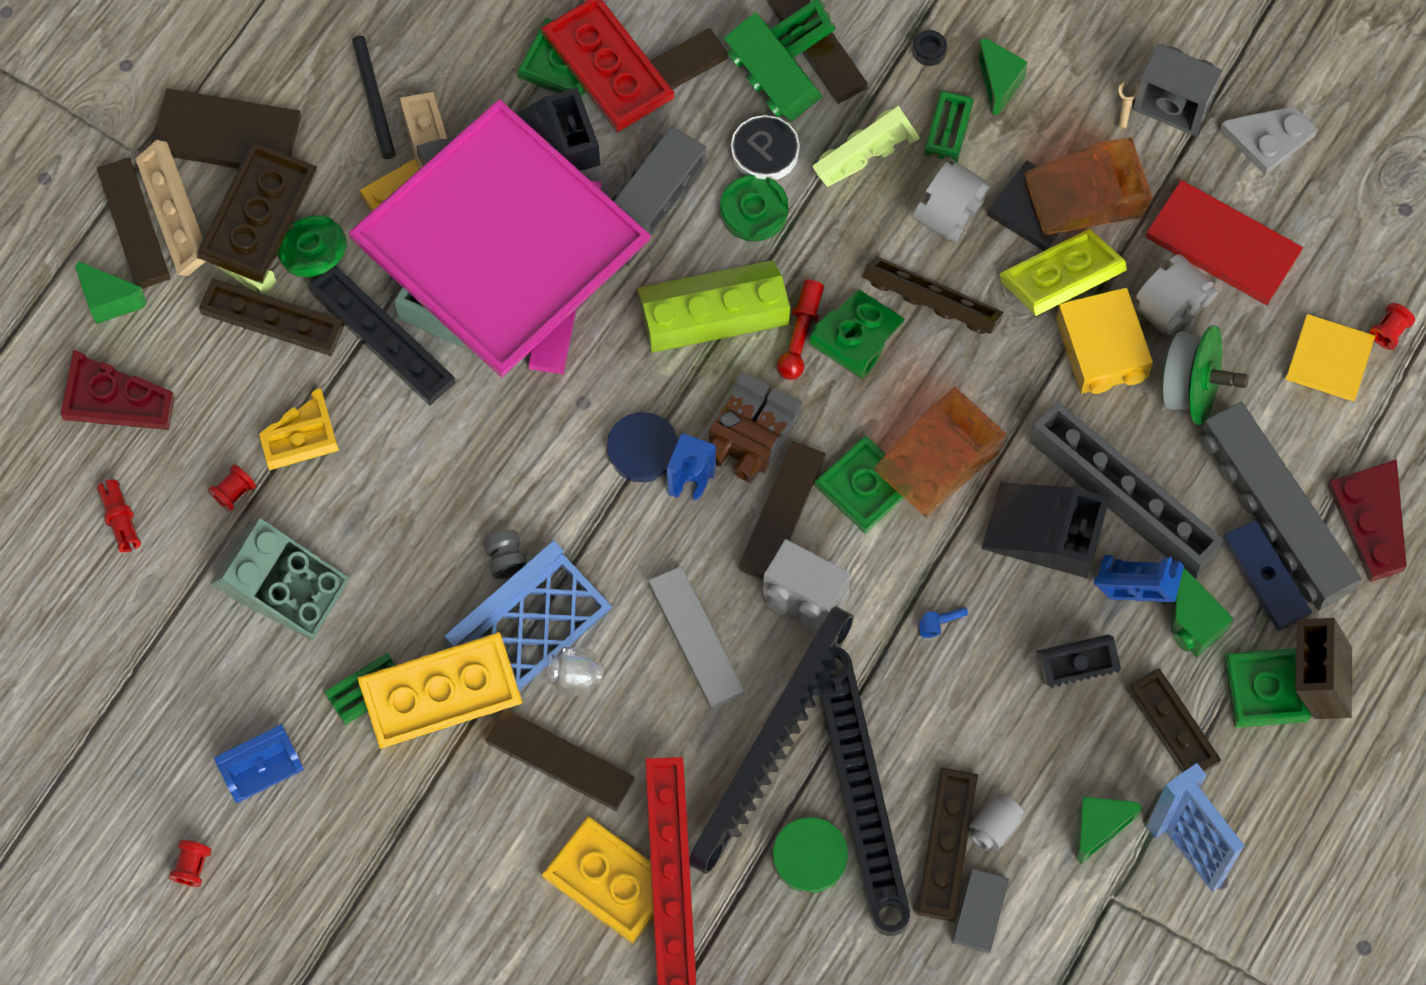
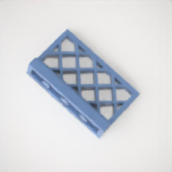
(514, 592)
(1196, 827)

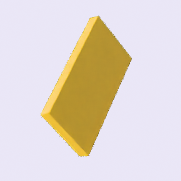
(440, 690)

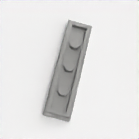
(696, 637)

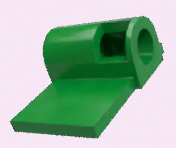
(856, 333)

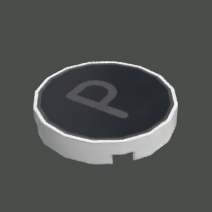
(765, 147)

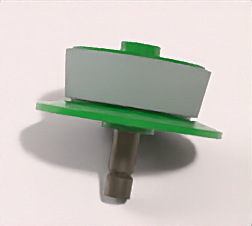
(1194, 373)

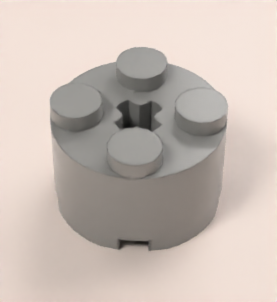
(951, 200)
(1174, 296)

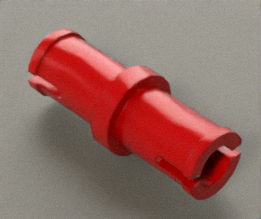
(118, 515)

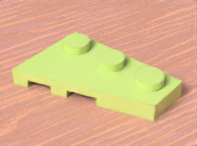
(862, 144)

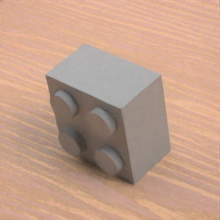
(804, 585)

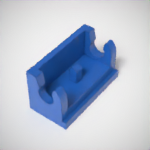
(691, 462)
(1140, 579)
(258, 763)

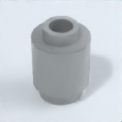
(996, 823)

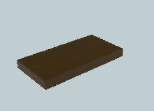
(222, 128)
(257, 212)

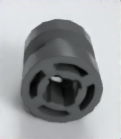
(504, 553)

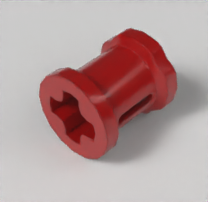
(1392, 325)
(232, 487)
(190, 863)

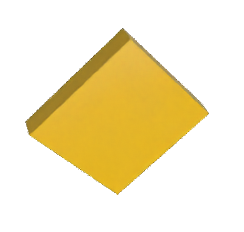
(1330, 357)

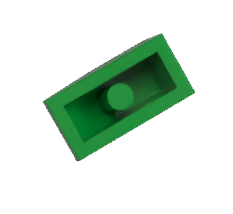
(1197, 616)

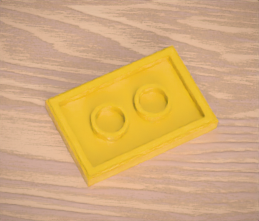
(605, 879)

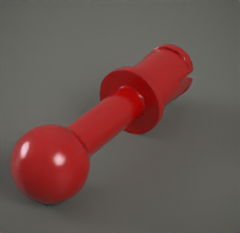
(791, 364)

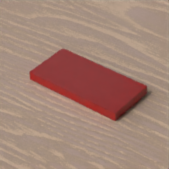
(607, 63)
(1224, 242)

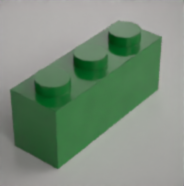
(771, 68)

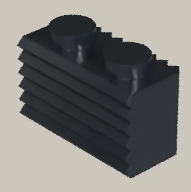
(1078, 660)

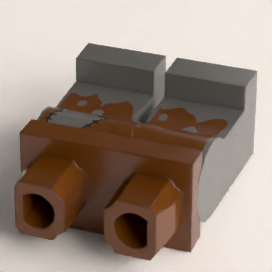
(753, 426)

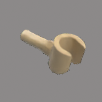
(1126, 105)

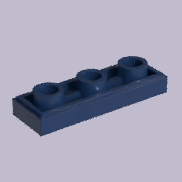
(1257, 557)

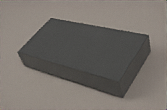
(981, 911)

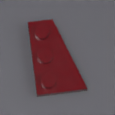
(110, 397)

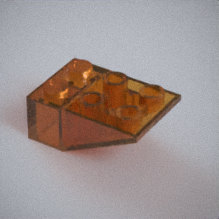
(1090, 187)
(941, 452)

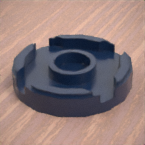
(641, 446)

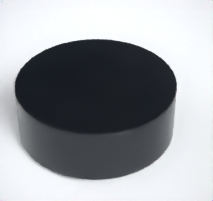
(929, 48)

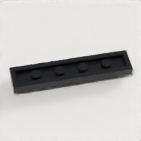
(382, 335)

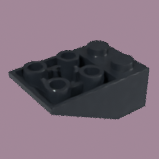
(565, 126)
(1047, 526)

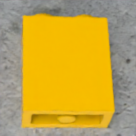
(1104, 341)

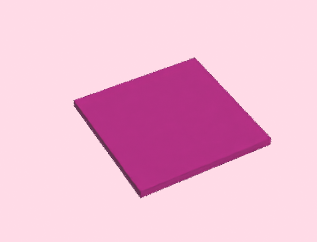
(499, 237)

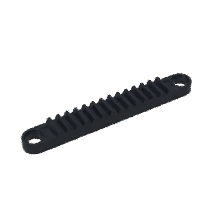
(771, 740)
(863, 797)

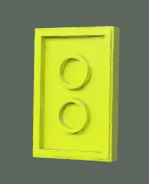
(1063, 272)

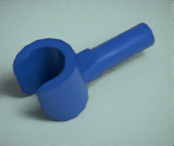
(930, 622)

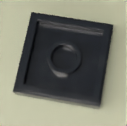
(1018, 213)

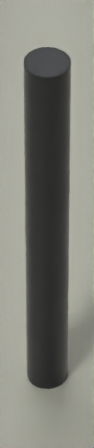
(373, 97)

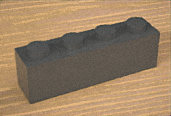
(661, 179)

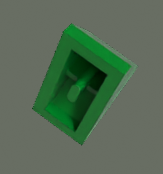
(1000, 72)
(108, 294)
(1100, 822)

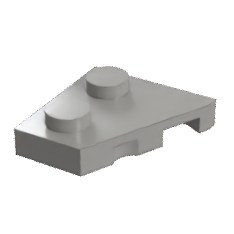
(1269, 136)

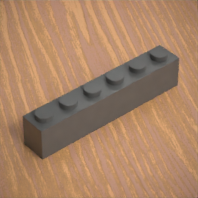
(1131, 492)
(1279, 506)

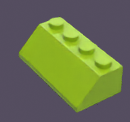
(714, 306)

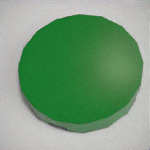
(754, 208)
(312, 246)
(810, 855)

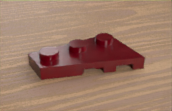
(1373, 517)

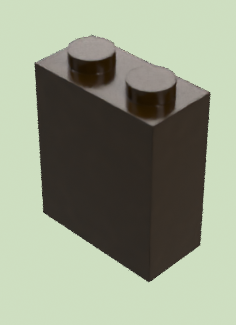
(1324, 668)

